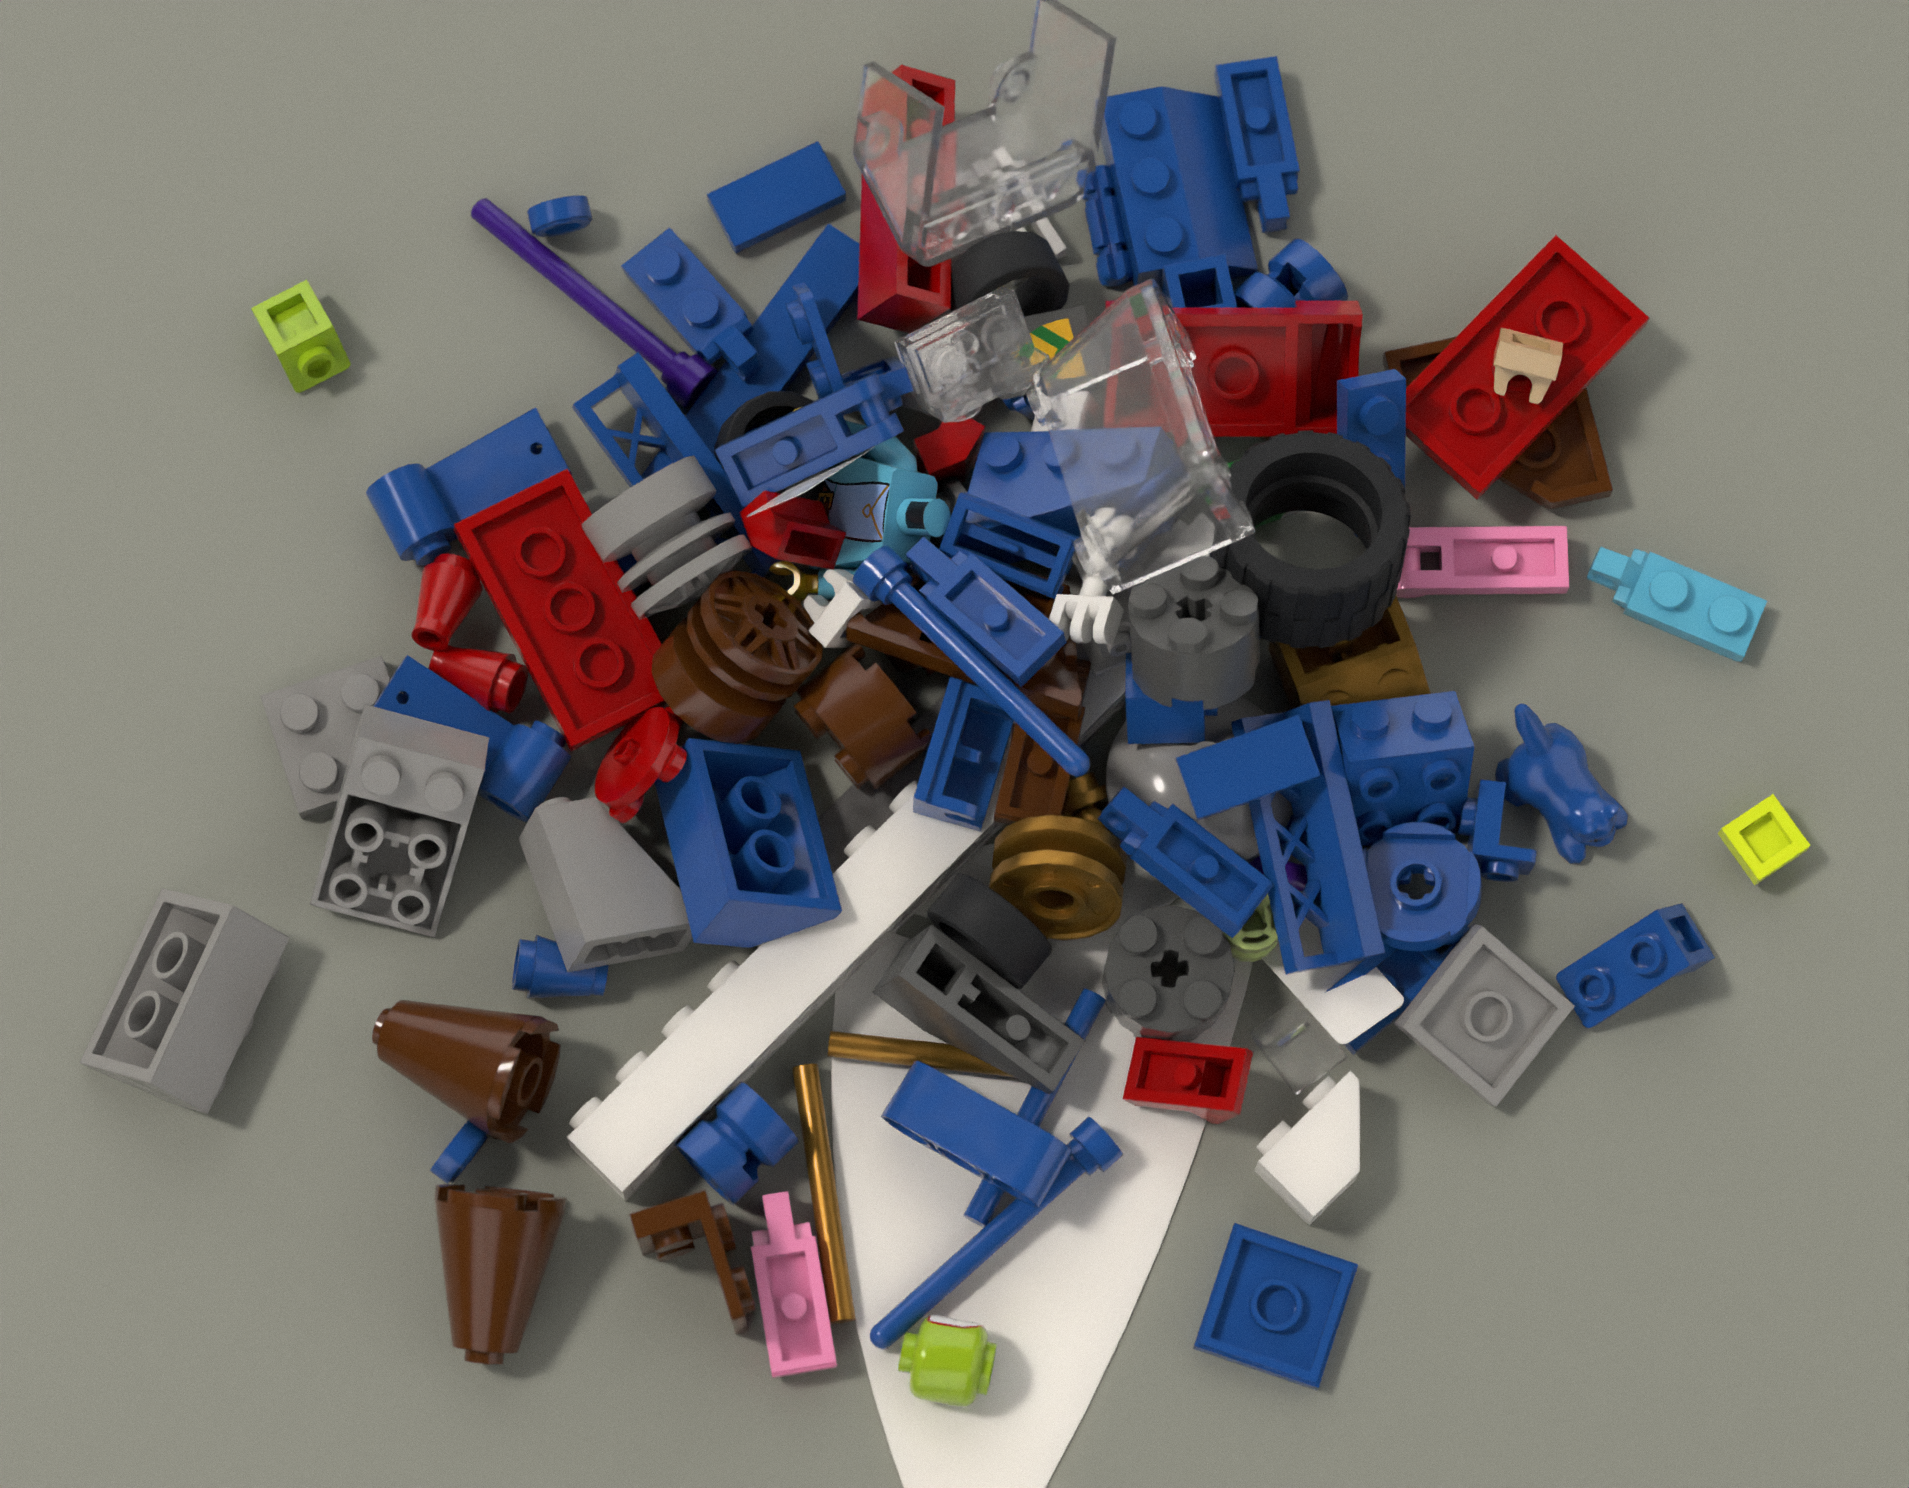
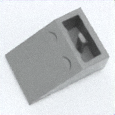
(400, 820)

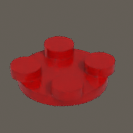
(637, 758)

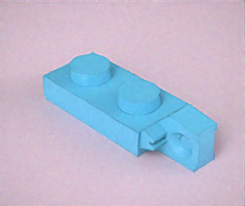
(1680, 600)

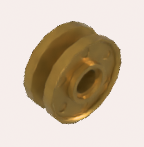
(1060, 874)

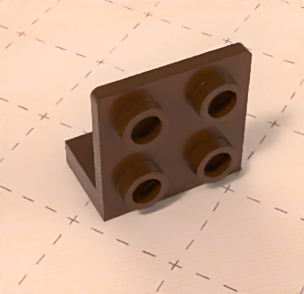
(670, 1233)

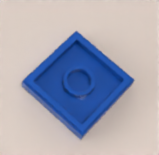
(1275, 1306)

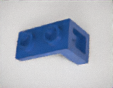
(1634, 964)

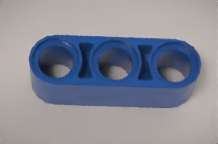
(976, 1134)

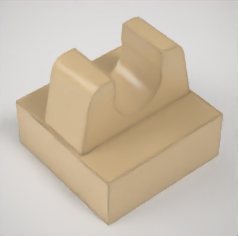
(1527, 356)

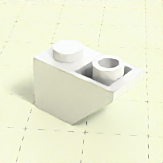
(1320, 1153)

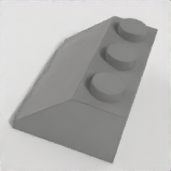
(185, 999)

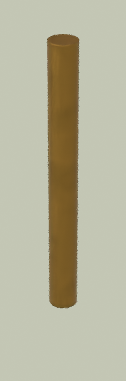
(823, 1193)

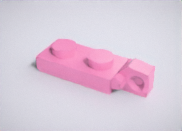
(791, 1292)

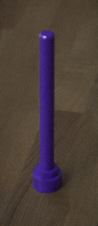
(683, 374)

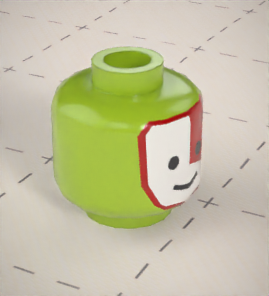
(948, 1360)

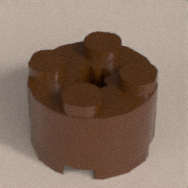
(863, 718)

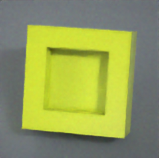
(1763, 839)

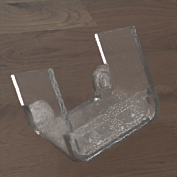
(997, 166)

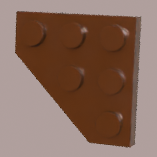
(1560, 465)

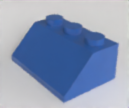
(1174, 181)
(746, 844)

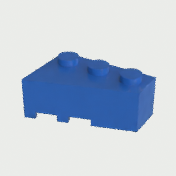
(1023, 476)

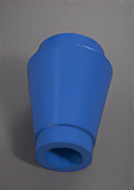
(543, 974)

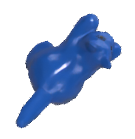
(1555, 779)

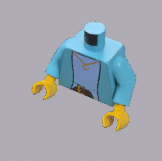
(878, 505)

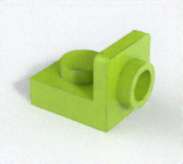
(301, 336)

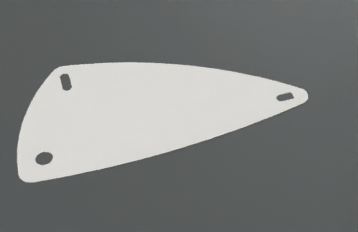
(1064, 1280)

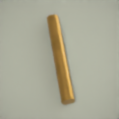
(906, 1052)

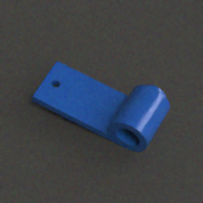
(424, 504)
(519, 759)

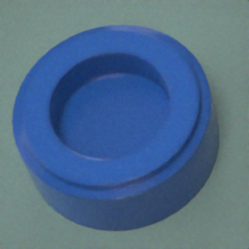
(560, 216)
(459, 1153)

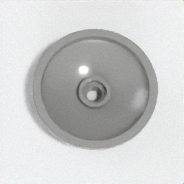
(1153, 775)

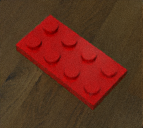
(1453, 400)
(564, 608)

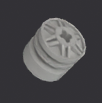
(666, 537)

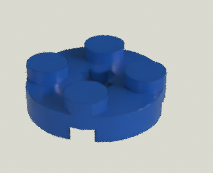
(1445, 863)

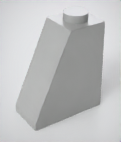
(600, 887)

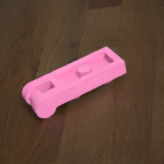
(1486, 561)

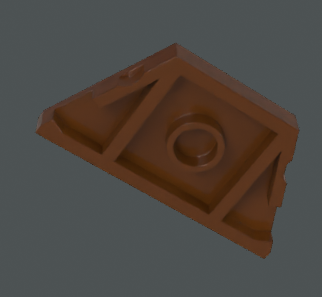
(891, 632)

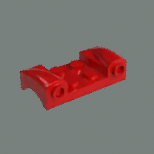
(1272, 366)

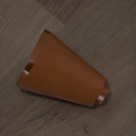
(472, 1060)
(494, 1263)

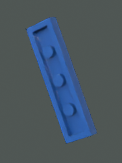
(671, 433)
(1329, 847)

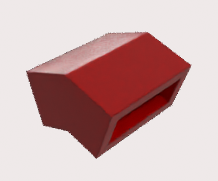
(949, 450)
(793, 531)

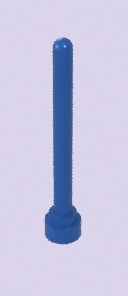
(886, 579)
(1090, 1151)

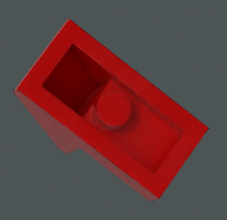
(1188, 1077)

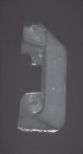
(1136, 443)

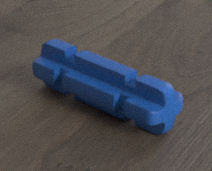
(1106, 229)

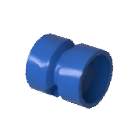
(1293, 276)
(737, 1143)

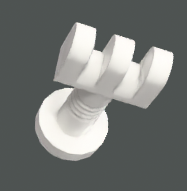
(1088, 613)

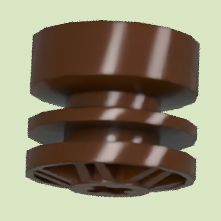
(736, 657)

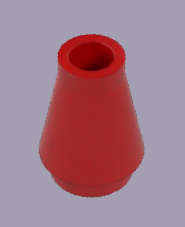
(445, 598)
(486, 676)

